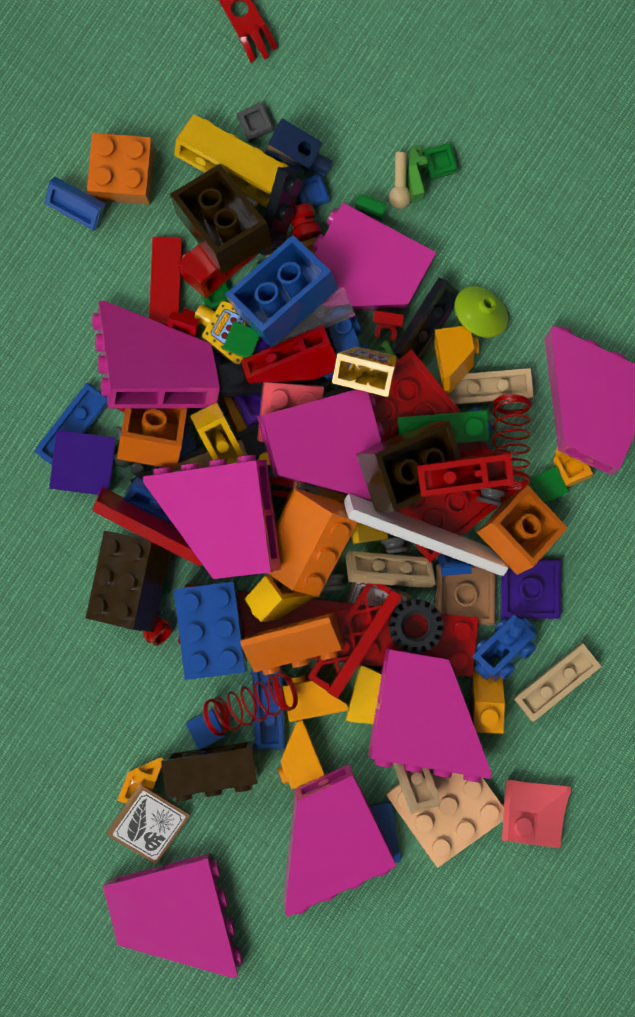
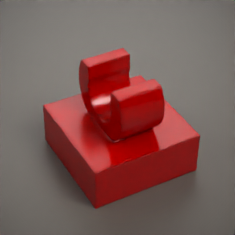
(389, 321)
(184, 322)

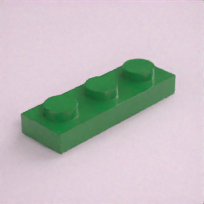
(466, 426)

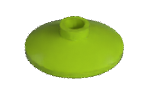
(481, 311)

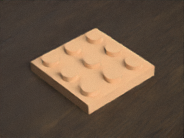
(463, 816)

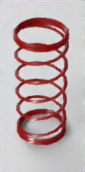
(513, 413)
(226, 716)

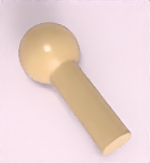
(400, 194)

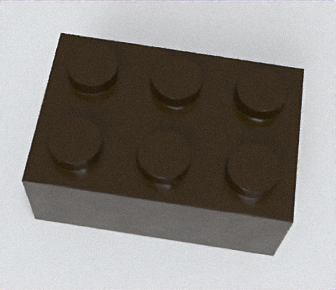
(221, 218)
(392, 465)
(128, 582)
(210, 770)

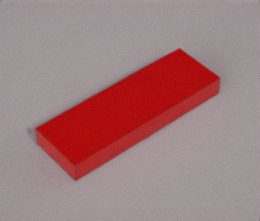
(165, 278)

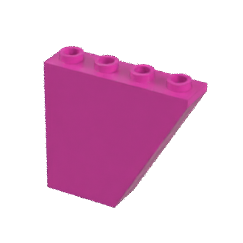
(372, 260)
(151, 363)
(590, 399)
(321, 440)
(222, 514)
(424, 719)
(332, 842)
(176, 915)

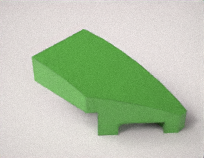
(416, 163)

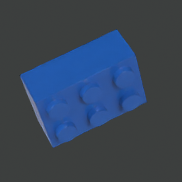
(282, 291)
(210, 630)

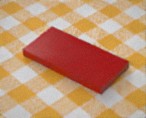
(142, 523)

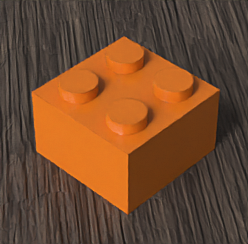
(121, 168)
(152, 436)
(522, 530)

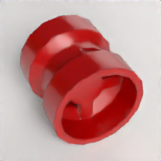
(304, 223)

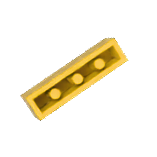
(207, 146)

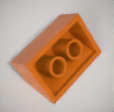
(310, 541)
(293, 644)

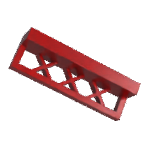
(363, 645)

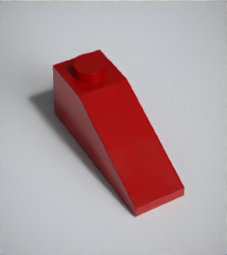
(202, 273)
(295, 359)
(466, 474)

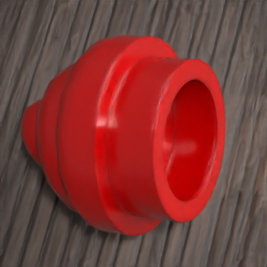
(161, 632)

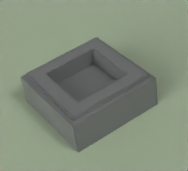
(255, 122)

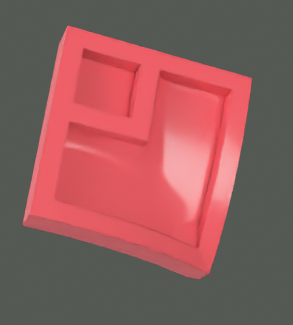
(534, 813)

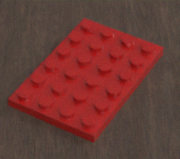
(418, 393)

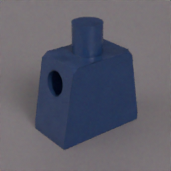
(289, 141)

